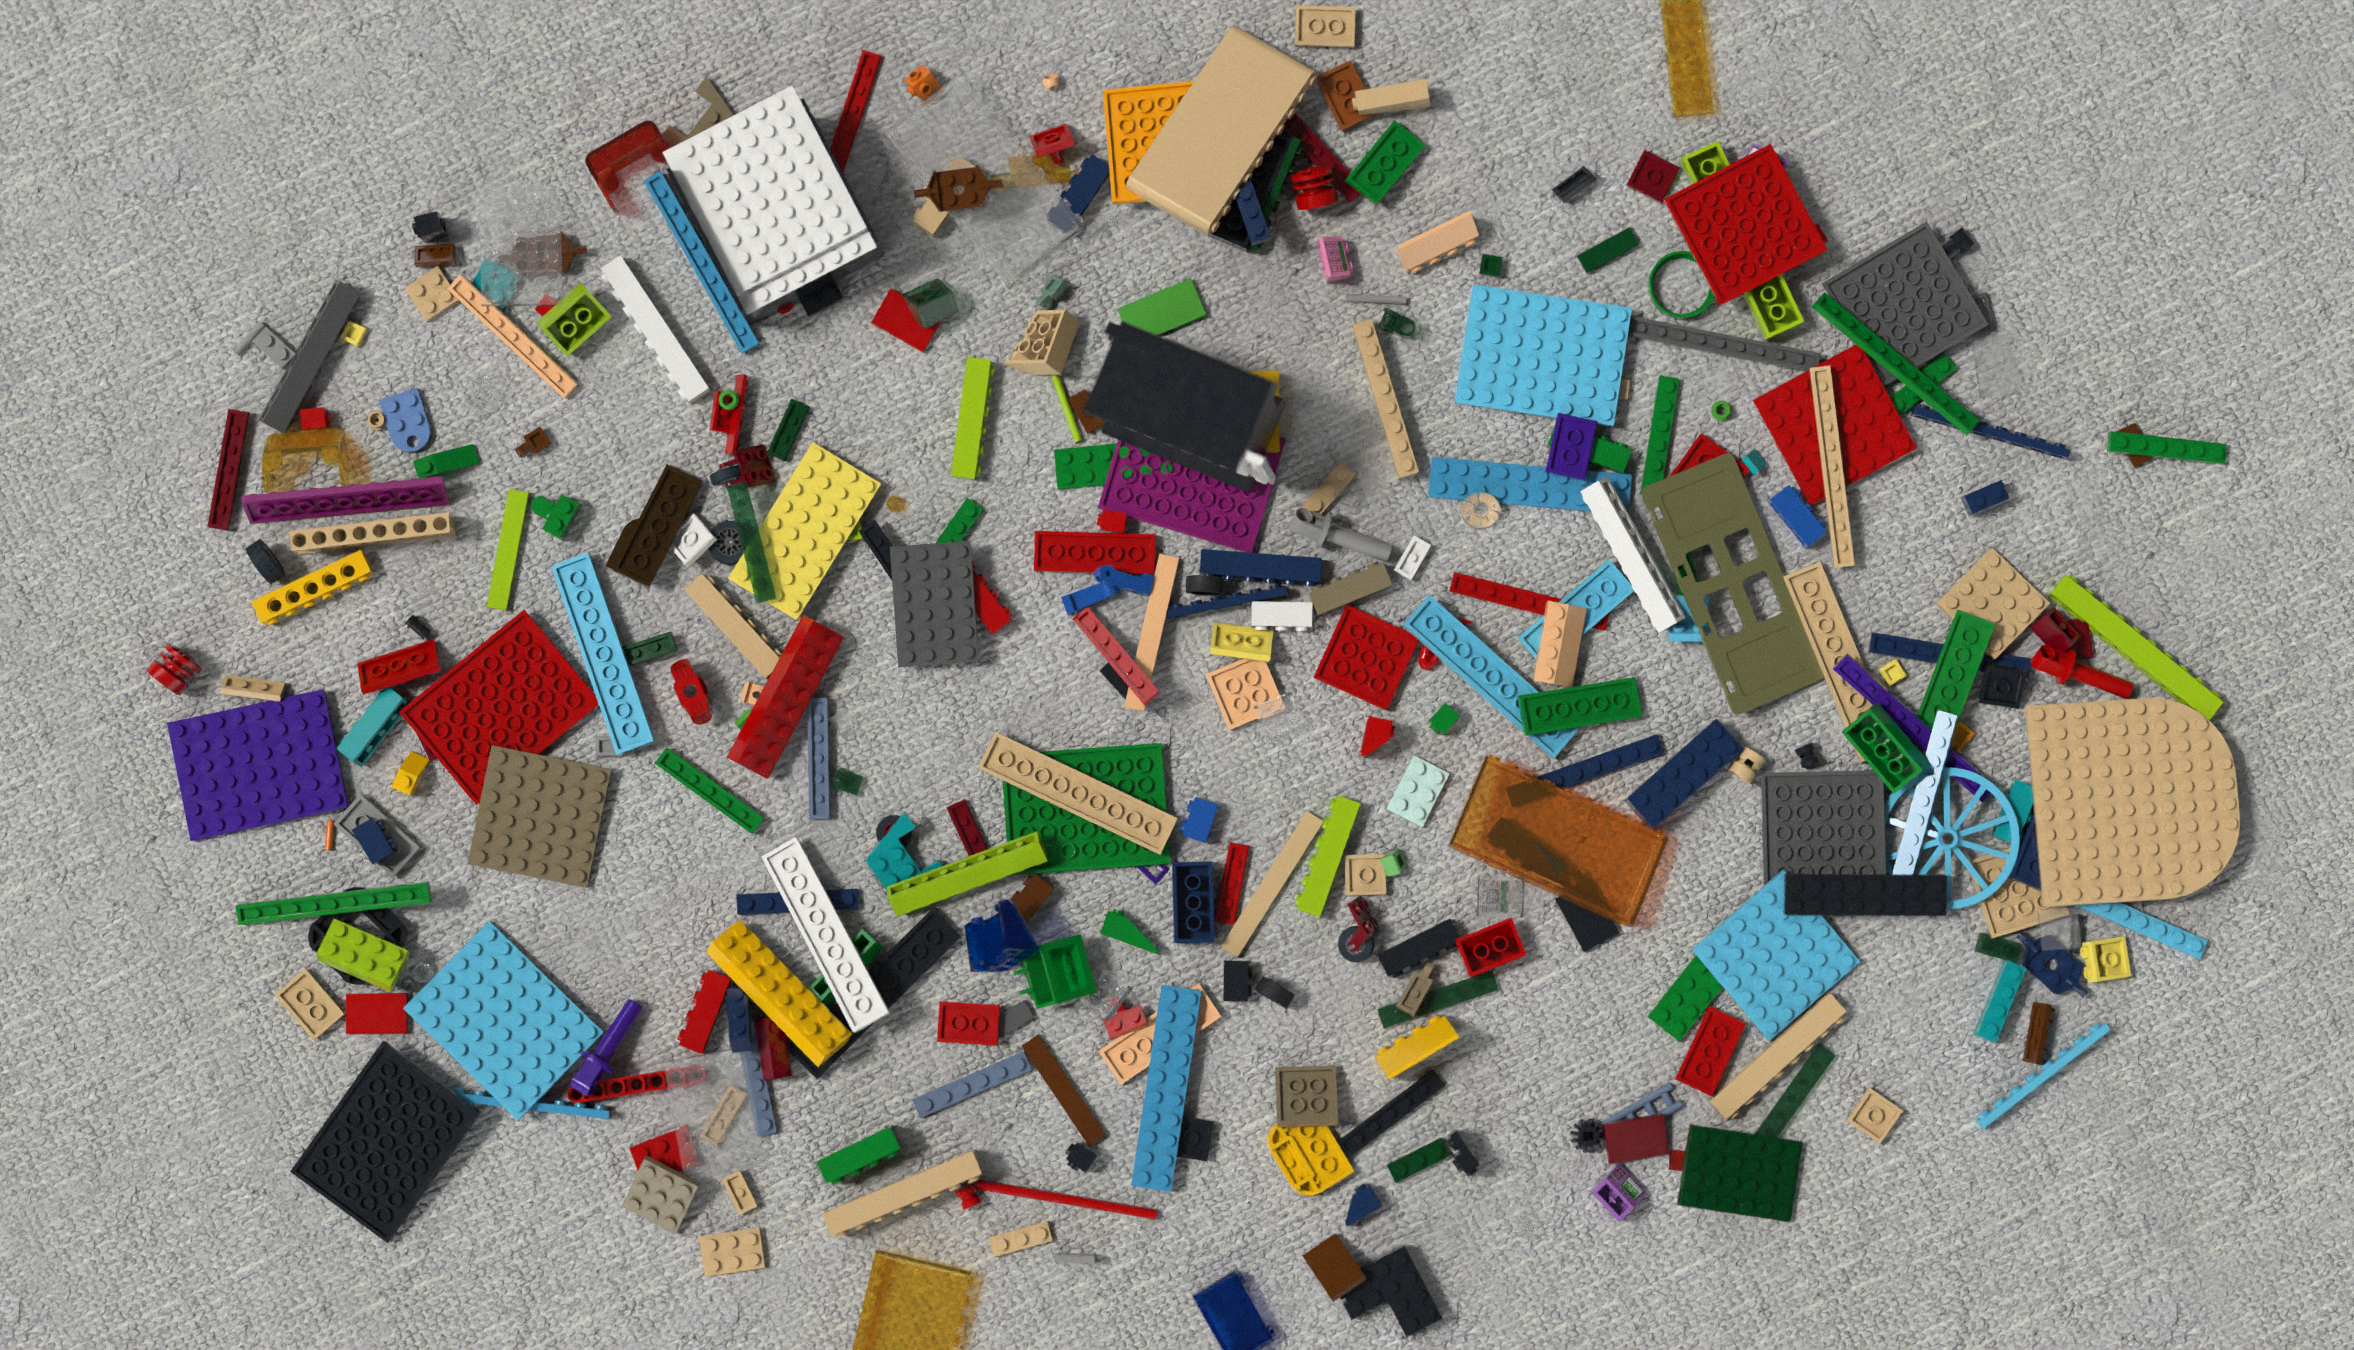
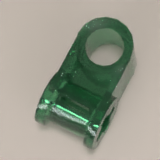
(1395, 323)

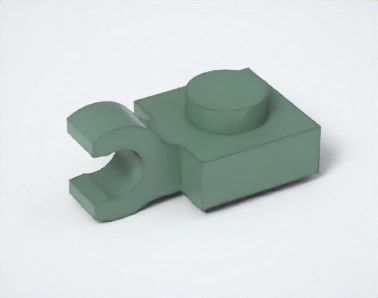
(1051, 290)

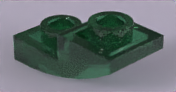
(1998, 947)

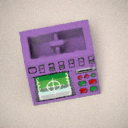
(1618, 1192)

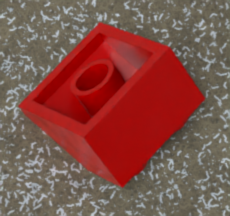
(1376, 734)

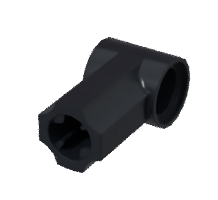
(1957, 243)

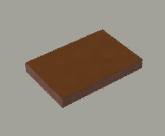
(1334, 1267)

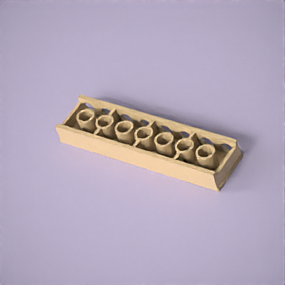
(373, 533)

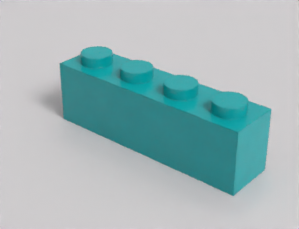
(373, 726)
(1999, 1001)

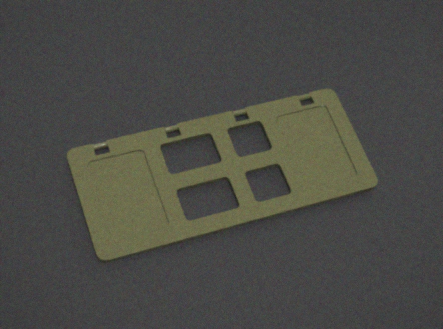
(1701, 510)

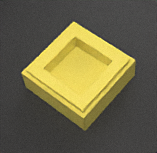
(353, 333)
(1892, 672)

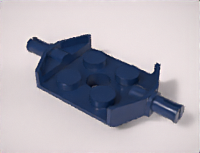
(2063, 977)

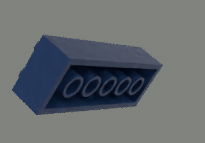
(1683, 774)

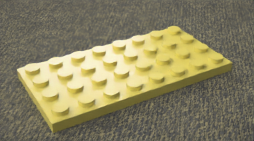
(809, 527)

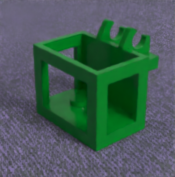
(1058, 972)

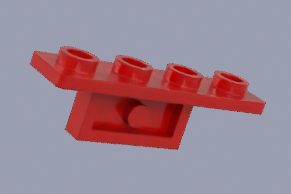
(729, 420)

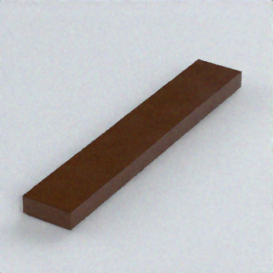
(1063, 1090)

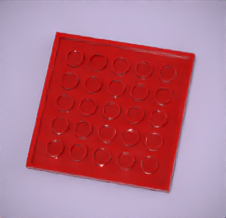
(1745, 224)
(1866, 421)

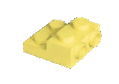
(2105, 959)

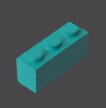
(2021, 801)

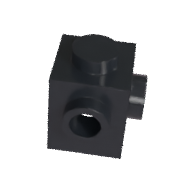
(1080, 1157)

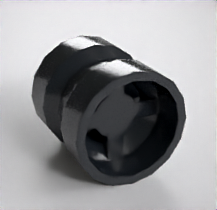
(1807, 755)

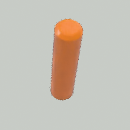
(329, 835)

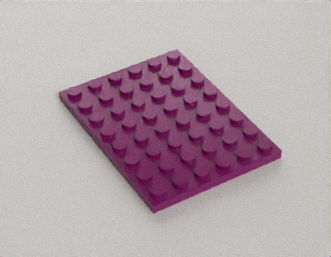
(1187, 499)

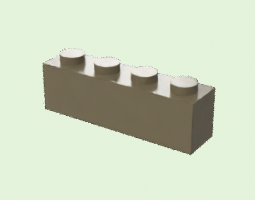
(1349, 589)

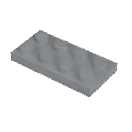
(363, 810)

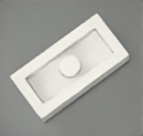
(1412, 557)

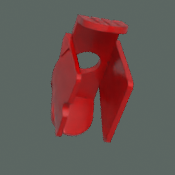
(696, 705)

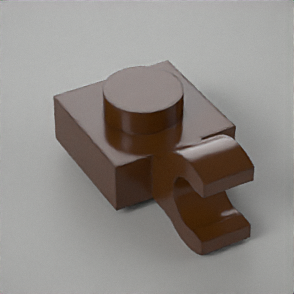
(535, 441)

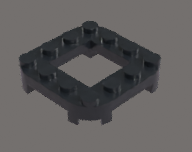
(383, 918)

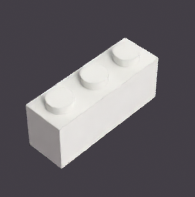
(1281, 615)

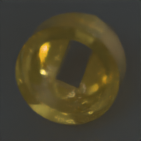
(897, 507)

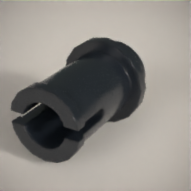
(418, 627)

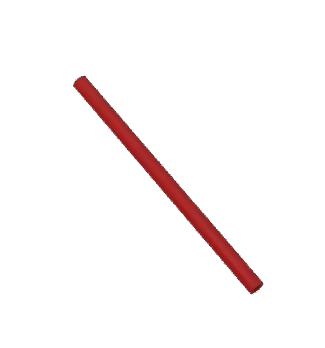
(1066, 1199)

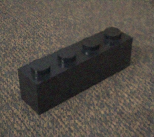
(1418, 948)

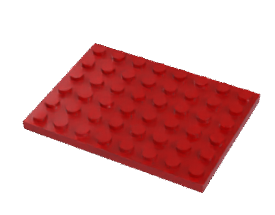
(503, 694)

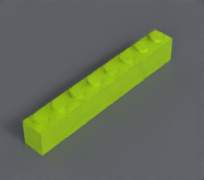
(966, 874)

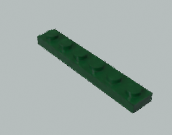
(1279, 186)

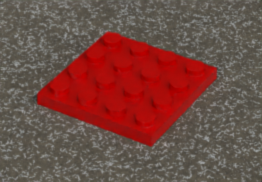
(1366, 657)

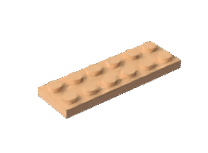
(1132, 1051)

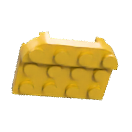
(1308, 1157)

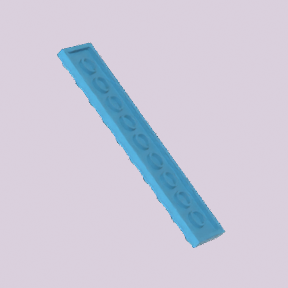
(1517, 484)
(1166, 1088)

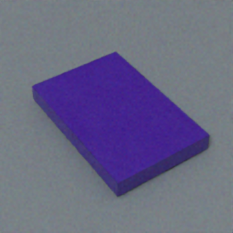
(1571, 446)

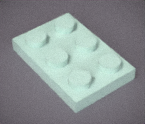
(1417, 791)

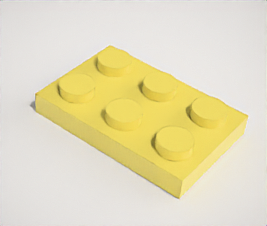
(1241, 642)

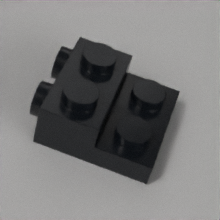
(1464, 1159)

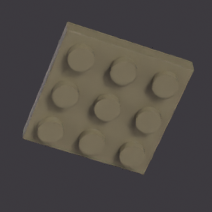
(1306, 1096)
(661, 1194)

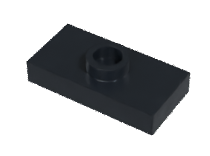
(1573, 184)

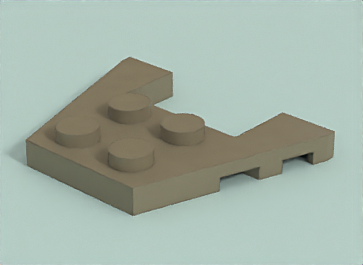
(715, 114)

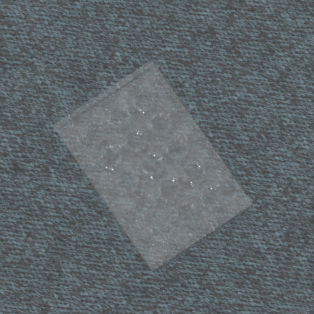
(520, 246)
(713, 1114)

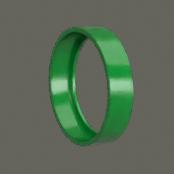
(1671, 256)

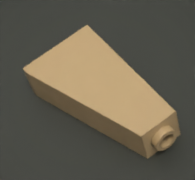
(1392, 98)

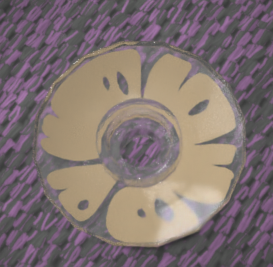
(1480, 518)

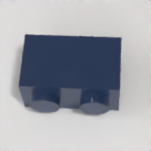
(1984, 498)
(374, 840)

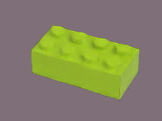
(362, 955)

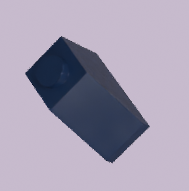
(1362, 1204)

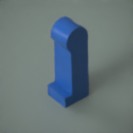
(1138, 585)
(1087, 597)

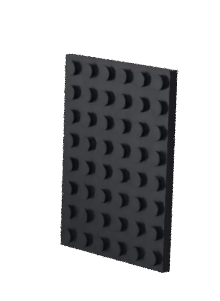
(385, 1141)

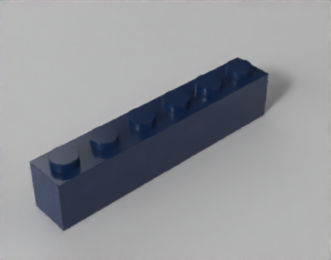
(1261, 566)

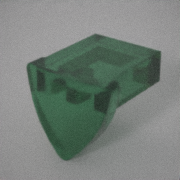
(847, 781)

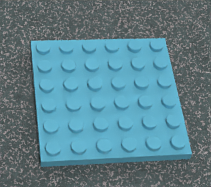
(1774, 960)

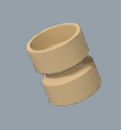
(1742, 770)

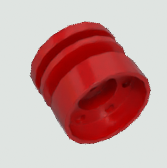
(1314, 188)
(174, 669)

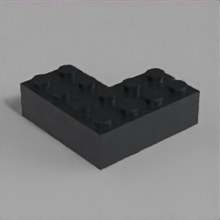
(1398, 1282)

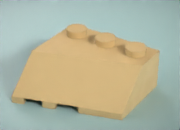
(1045, 343)

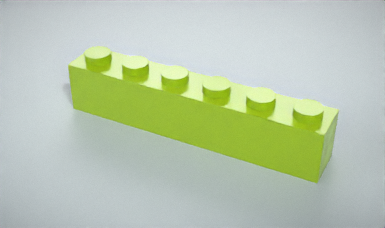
(971, 418)
(1328, 856)

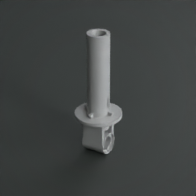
(1321, 529)

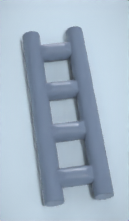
(1646, 1103)

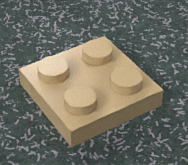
(431, 294)
(1364, 875)
(1874, 1115)

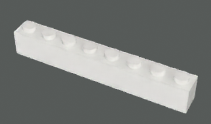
(655, 329)
(1632, 554)

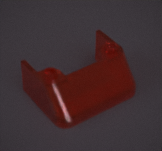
(623, 151)

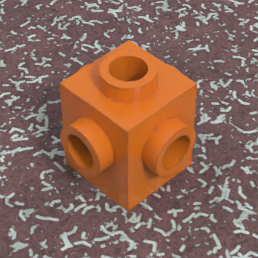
(921, 83)

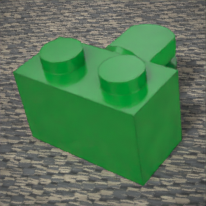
(558, 515)

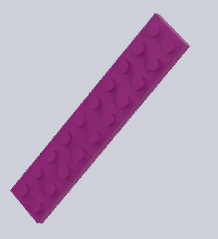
(345, 500)

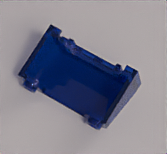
(1000, 940)
(1233, 1314)

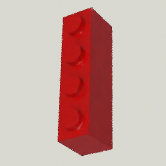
(987, 605)
(705, 1011)

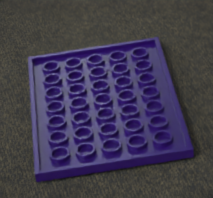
(257, 765)

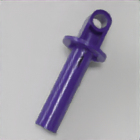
(598, 1062)

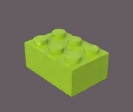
(574, 319)

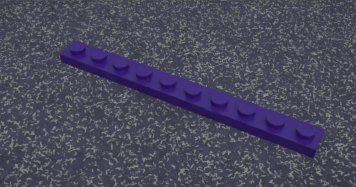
(1906, 719)

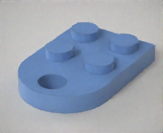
(406, 418)

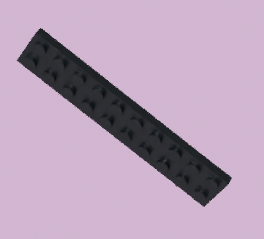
(895, 975)

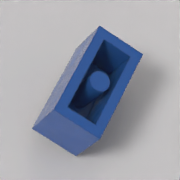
(1199, 819)

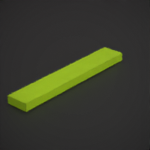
(507, 549)

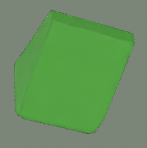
(1393, 863)

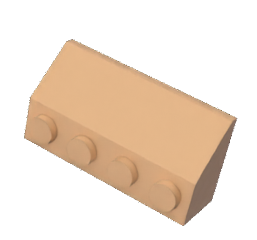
(1437, 242)
(1559, 644)

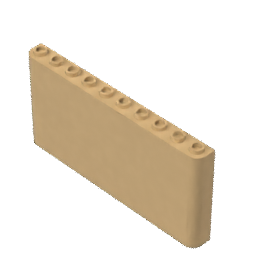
(1221, 130)

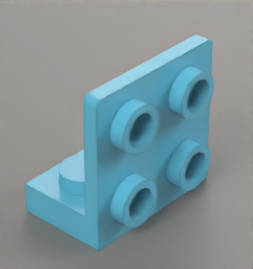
(1686, 629)

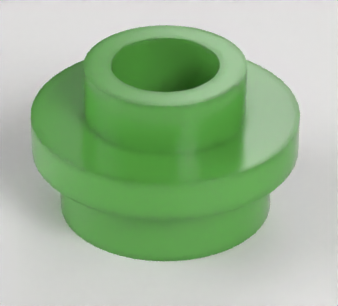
(724, 404)
(1723, 404)

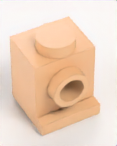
(748, 691)

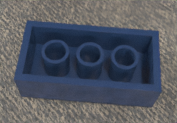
(1193, 902)

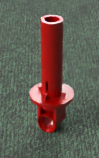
(2065, 666)

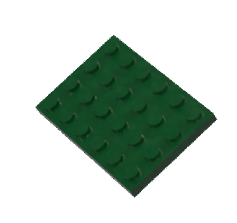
(1739, 1173)

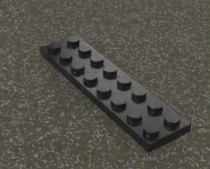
(1865, 894)

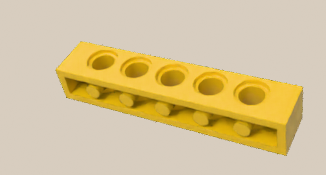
(264, 604)

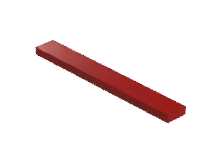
(854, 107)
(1507, 595)

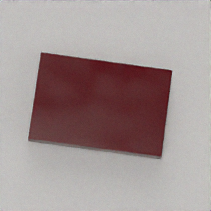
(1635, 1138)

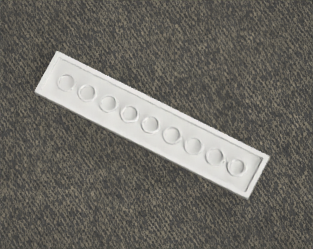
(825, 935)

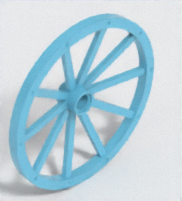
(2010, 816)

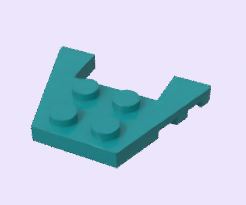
(891, 859)

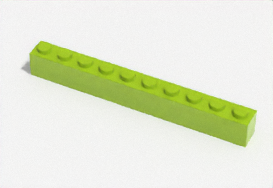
(2134, 647)

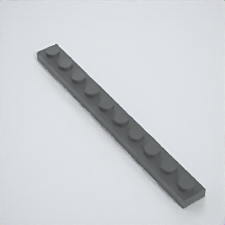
(1722, 344)

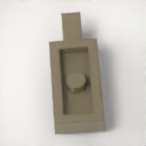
(1416, 991)

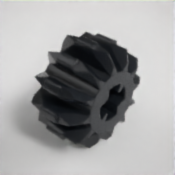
(1587, 1128)

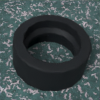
(1204, 585)
(1274, 992)

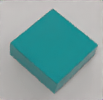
(1754, 461)

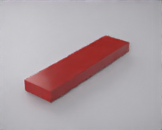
(1231, 883)

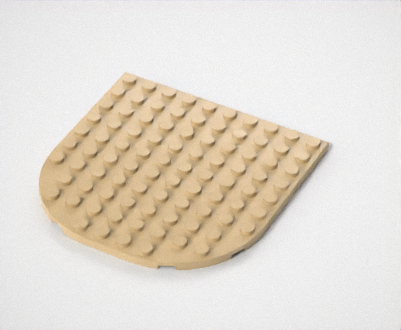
(2129, 800)

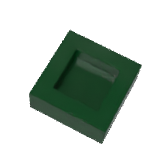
(1490, 265)

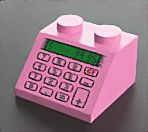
(1334, 259)

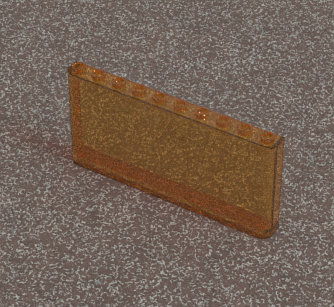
(1558, 841)

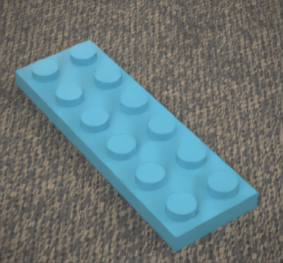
(1597, 593)

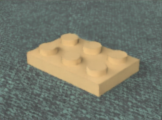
(1324, 26)
(309, 1004)
(732, 1251)

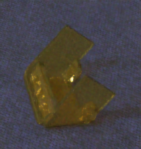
(330, 442)

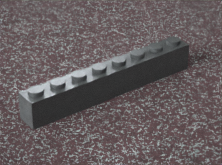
(309, 356)

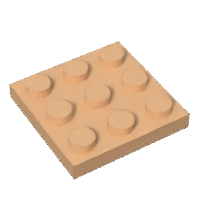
(1240, 688)

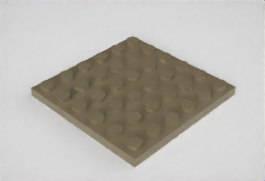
(539, 816)

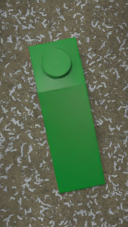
(446, 462)
(1124, 930)

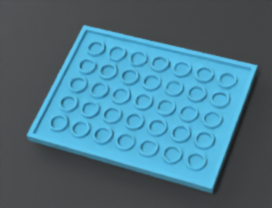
(1542, 354)
(503, 1020)

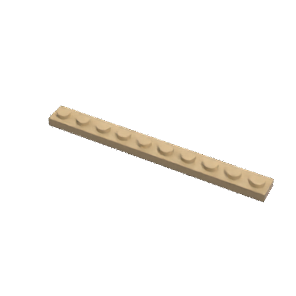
(1831, 466)

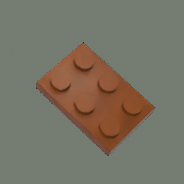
(1338, 89)

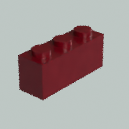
(772, 1050)

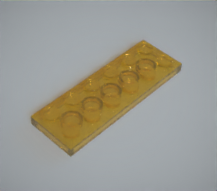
(1686, 57)

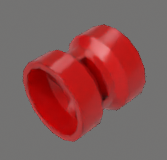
(968, 1196)

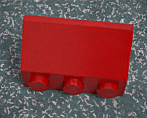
(1490, 947)

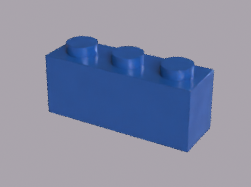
(1797, 516)

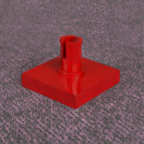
(1052, 142)

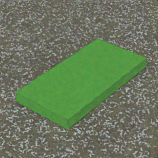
(1165, 309)

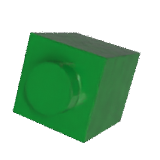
(1443, 719)

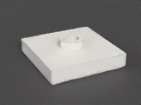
(692, 540)

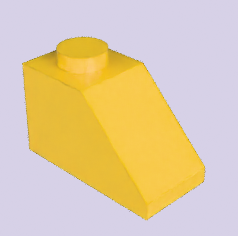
(410, 773)

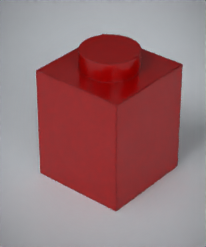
(315, 418)
(1112, 521)

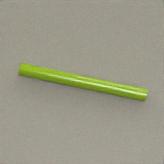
(1066, 408)

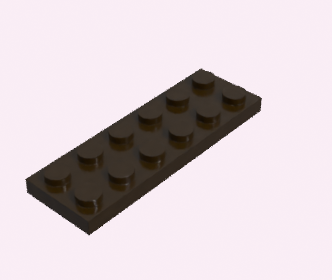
(657, 526)

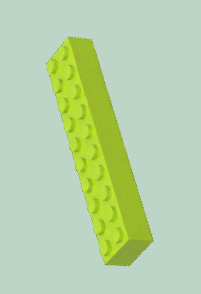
(1772, 301)

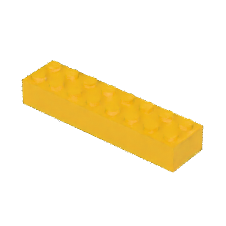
(778, 993)

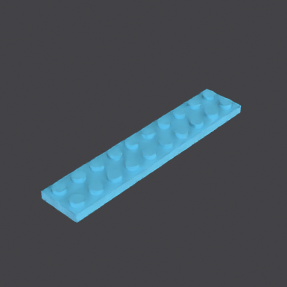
(603, 653)
(1479, 667)

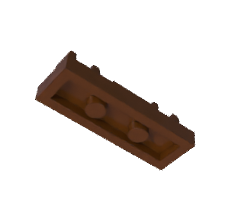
(2037, 1033)

